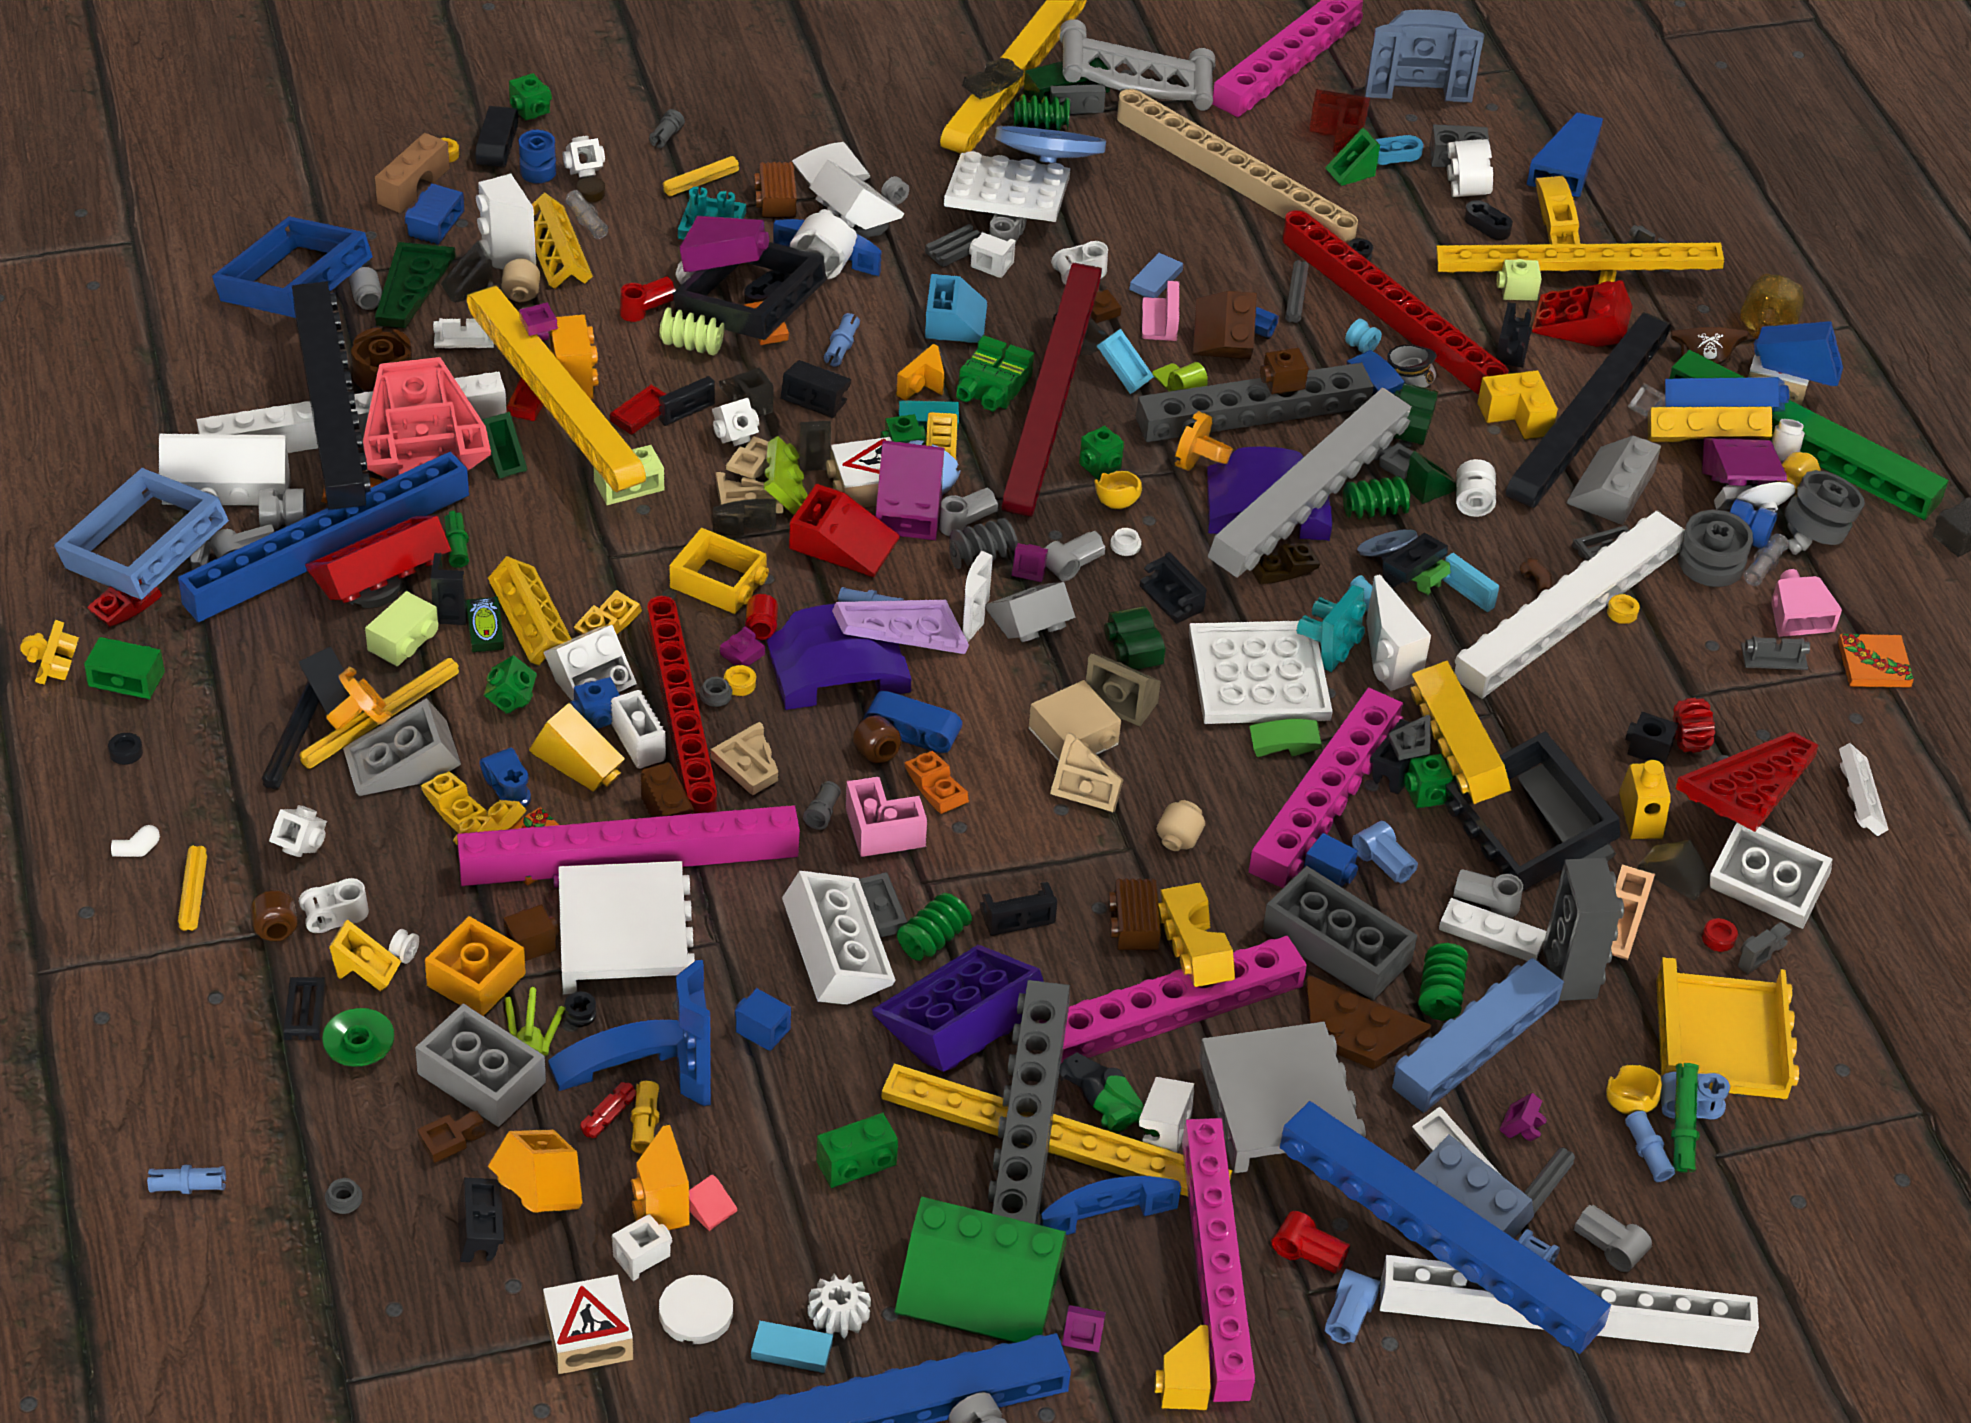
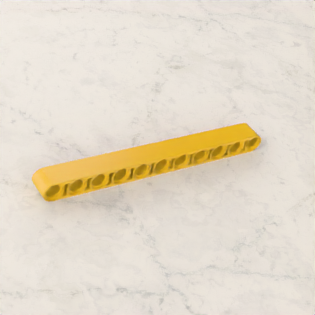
(1026, 52)
(557, 390)

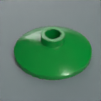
(357, 1026)

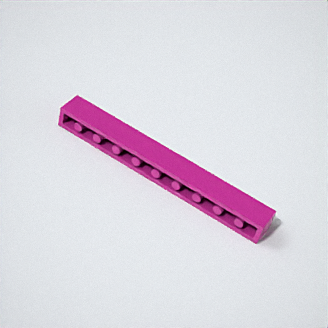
(687, 838)

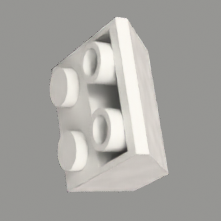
(589, 659)

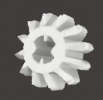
(839, 1305)

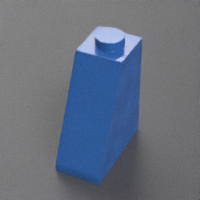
(1801, 351)

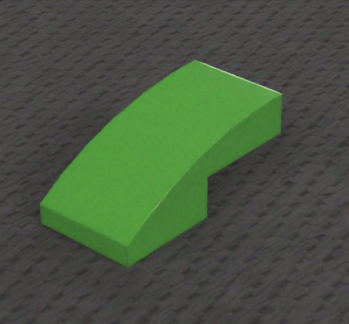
(1292, 734)

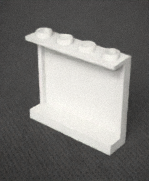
(623, 921)

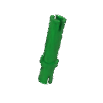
(1685, 1126)

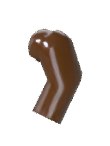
(1541, 574)

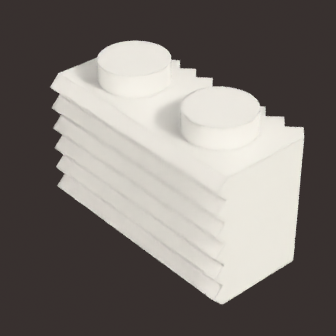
(638, 729)

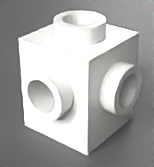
(590, 149)
(735, 422)
(298, 831)

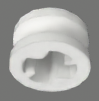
(404, 945)

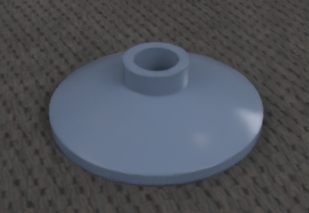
(1386, 543)

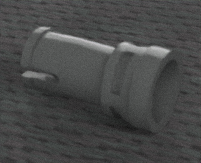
(669, 125)
(820, 810)

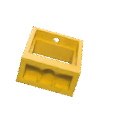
(727, 552)

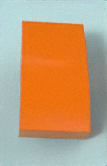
(935, 783)

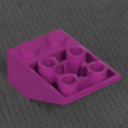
(1742, 461)
(910, 489)

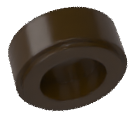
(591, 188)

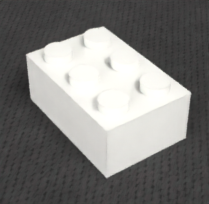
(1771, 874)

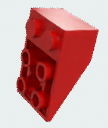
(1586, 314)
(841, 532)

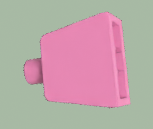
(1803, 605)

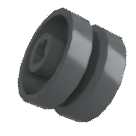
(1824, 507)
(1715, 548)

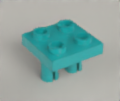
(703, 206)
(1340, 626)

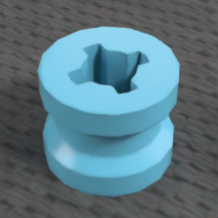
(1363, 336)

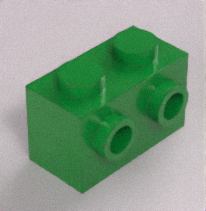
(124, 667)
(857, 1150)

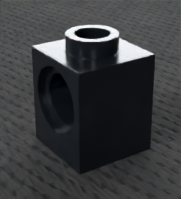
(1651, 738)

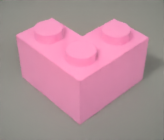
(883, 824)

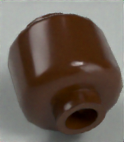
(877, 739)
(274, 915)

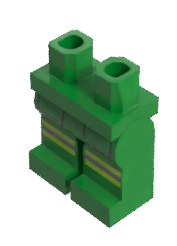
(994, 373)

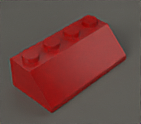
(379, 557)

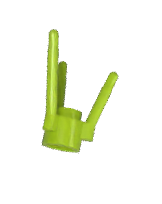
(530, 1034)

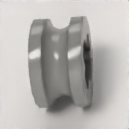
(895, 190)

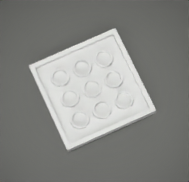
(1007, 186)
(1258, 672)

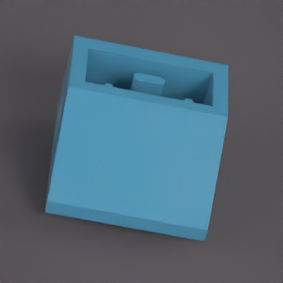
(954, 310)

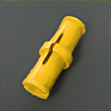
(644, 1115)

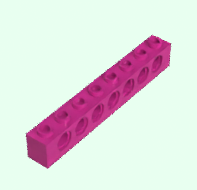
(1285, 54)
(1324, 789)
(1174, 1002)
(1218, 1260)

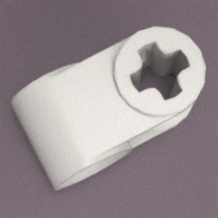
(1092, 253)
(335, 905)

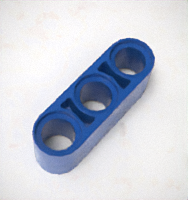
(917, 721)

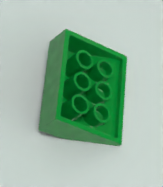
(980, 1271)

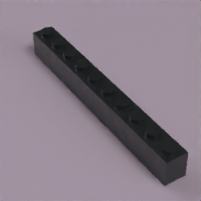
(329, 396)

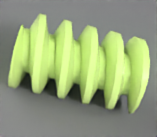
(691, 333)

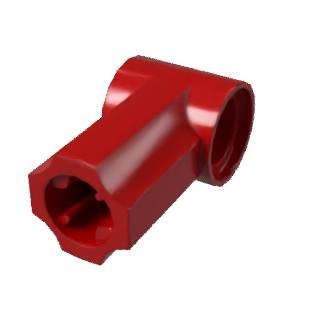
(639, 298)
(1301, 1238)

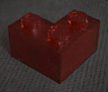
(1338, 116)

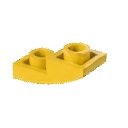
(615, 611)
(452, 799)
(500, 817)

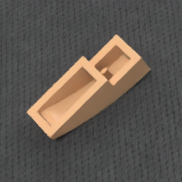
(1633, 888)

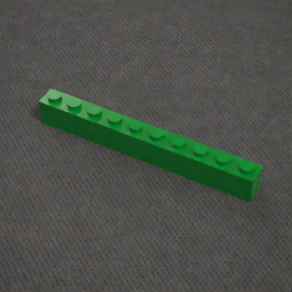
(1844, 451)

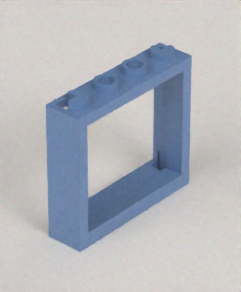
(163, 555)

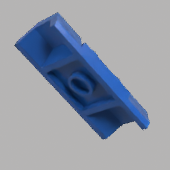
(694, 1048)

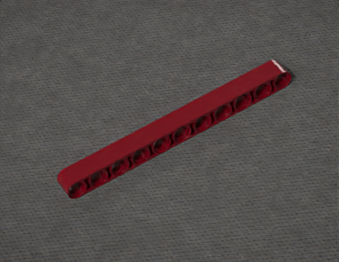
(1051, 390)

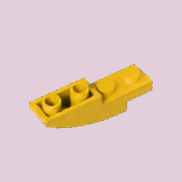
(1558, 210)

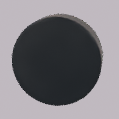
(125, 748)

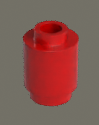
(762, 615)

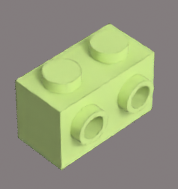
(654, 479)
(402, 628)

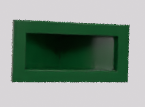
(505, 448)
(1427, 479)

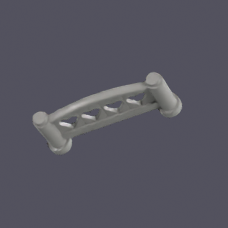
(1195, 72)

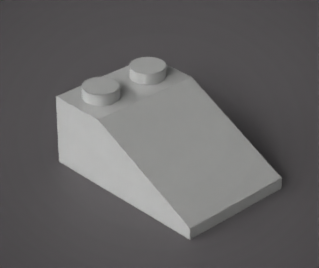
(402, 751)

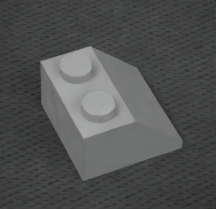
(1032, 610)

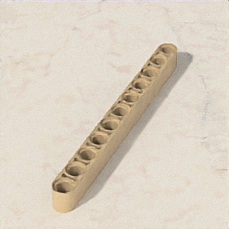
(1229, 163)

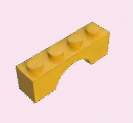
(1688, 423)
(1202, 953)

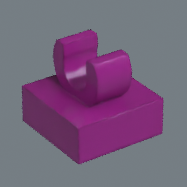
(538, 320)
(1029, 562)
(742, 648)
(1523, 1117)
(1083, 1328)

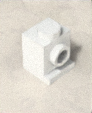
(992, 254)
(641, 1245)

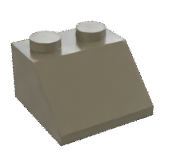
(1123, 689)

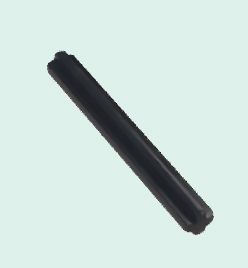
(290, 738)

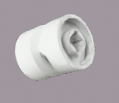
(1476, 488)

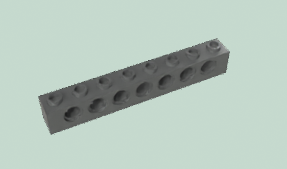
(1251, 402)
(1049, 1003)

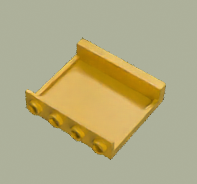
(1728, 1029)

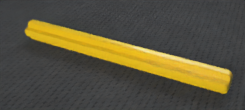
(364, 723)

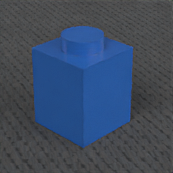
(1332, 860)
(763, 1019)

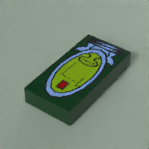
(485, 624)

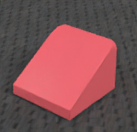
(710, 1203)

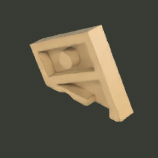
(735, 491)
(747, 759)
(1085, 776)

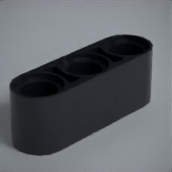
(497, 136)

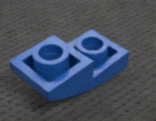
(1379, 372)

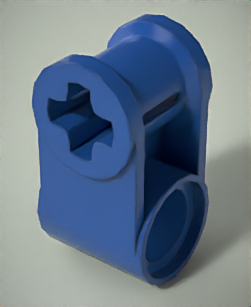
(506, 776)

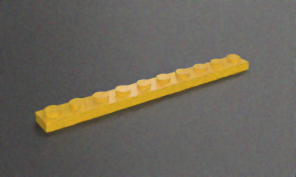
(1583, 256)
(1067, 1137)

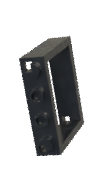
(806, 277)
(1516, 761)

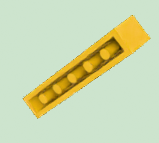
(1460, 733)

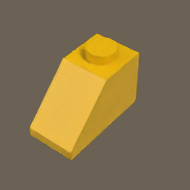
(1186, 1373)

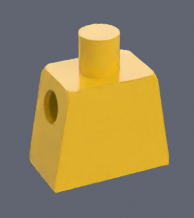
(1641, 788)

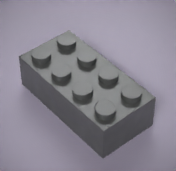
(1583, 927)
(1340, 932)

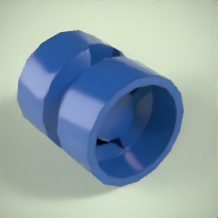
(537, 156)
(1759, 521)

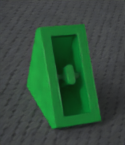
(1356, 159)

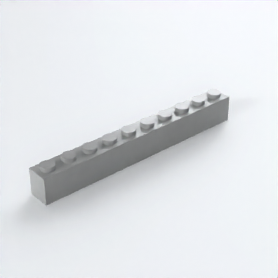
(1309, 483)

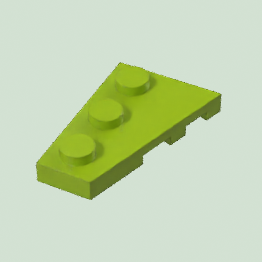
(784, 475)

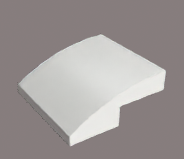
(838, 153)
(977, 594)

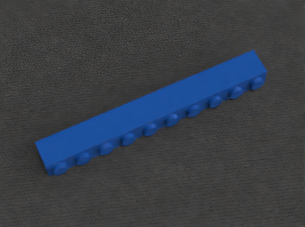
(286, 551)
(1445, 1227)
(919, 1392)

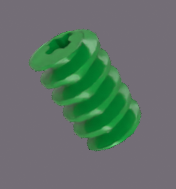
(1042, 112)
(1376, 495)
(933, 926)
(1443, 981)

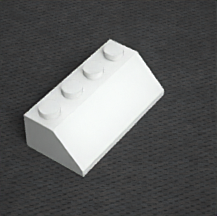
(226, 464)
(837, 937)

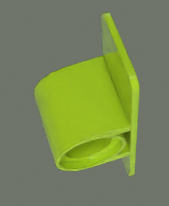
(1182, 378)

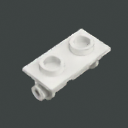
(452, 335)

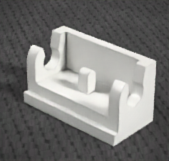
(1166, 1112)

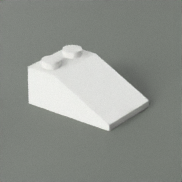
(1395, 637)

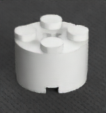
(1470, 168)
(826, 236)

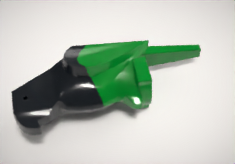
(1106, 1092)

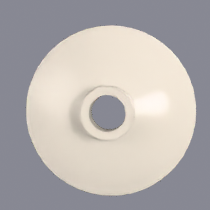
(1768, 495)

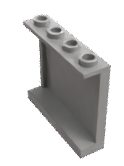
(1266, 1079)

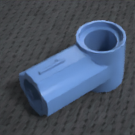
(1380, 845)
(1353, 1300)

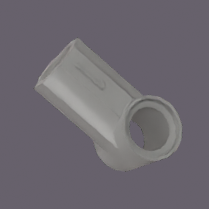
(959, 511)
(227, 540)
(1067, 558)
(1499, 893)
(1620, 1243)

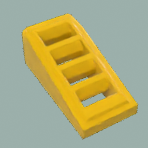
(942, 431)

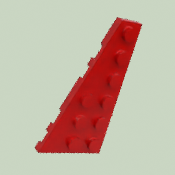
(1752, 781)

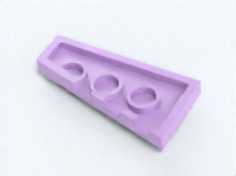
(903, 622)

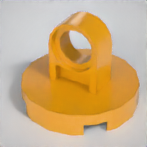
(1197, 442)
(361, 698)

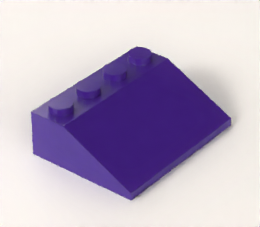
(958, 1006)

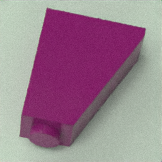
(722, 242)

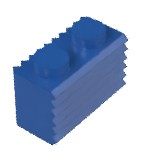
(434, 213)

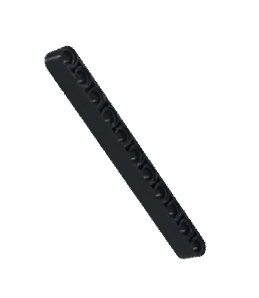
(1587, 410)

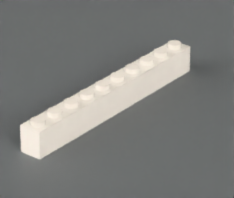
(296, 420)
(1567, 604)
(1636, 1309)

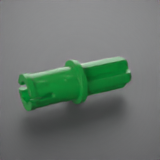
(457, 539)

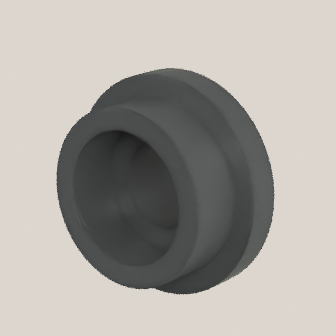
(715, 692)
(343, 1188)

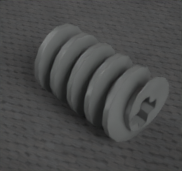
(985, 538)

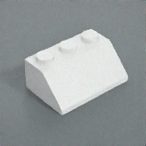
(852, 198)
(505, 221)

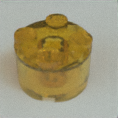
(1772, 302)

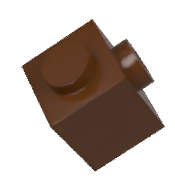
(1284, 371)
(533, 931)

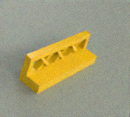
(562, 235)
(528, 608)

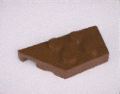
(1361, 1027)

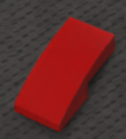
(116, 607)

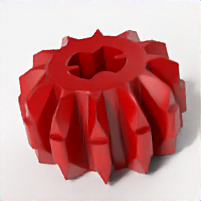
(1695, 725)

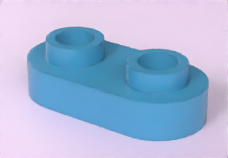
(1399, 149)

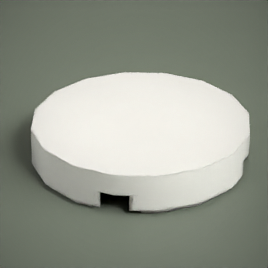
(696, 1309)

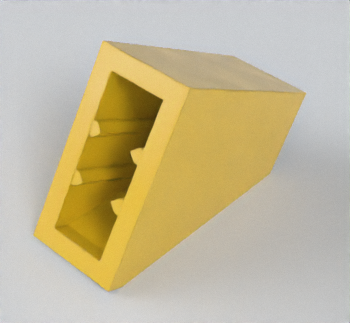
(577, 749)

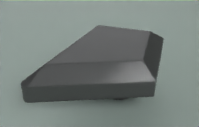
(1412, 739)

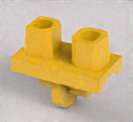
(37, 648)

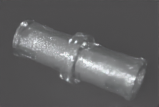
(586, 214)
(1766, 559)

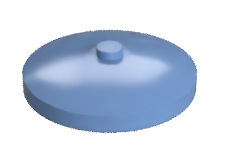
(1050, 143)

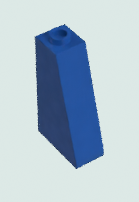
(1568, 153)
(1727, 392)

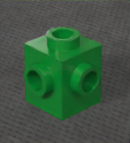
(529, 96)
(903, 429)
(1101, 452)
(510, 684)
(1427, 780)

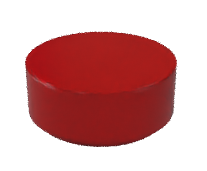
(1719, 935)

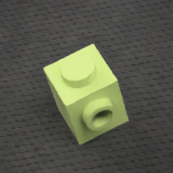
(1519, 279)

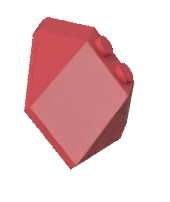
(418, 417)

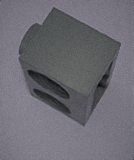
(1450, 133)

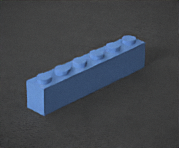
(1476, 1034)

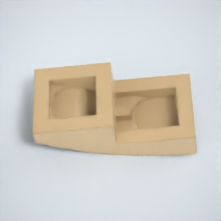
(750, 460)

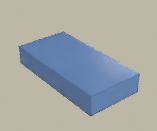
(1155, 275)

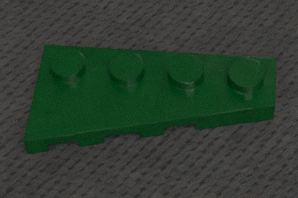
(410, 281)

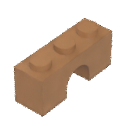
(398, 181)

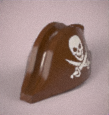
(1710, 342)

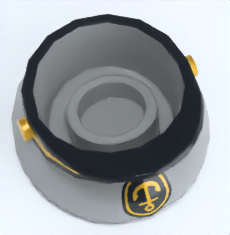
(1413, 364)

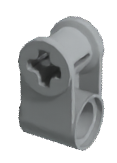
(1007, 227)

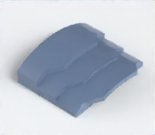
(1424, 51)

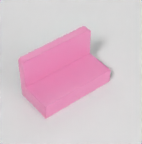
(1161, 315)

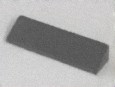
(1559, 808)

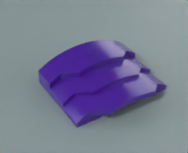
(1245, 478)
(817, 654)

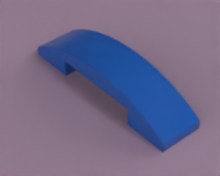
(865, 255)
(614, 1047)
(1109, 1195)

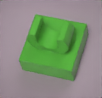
(1432, 576)

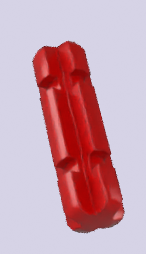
(608, 1110)

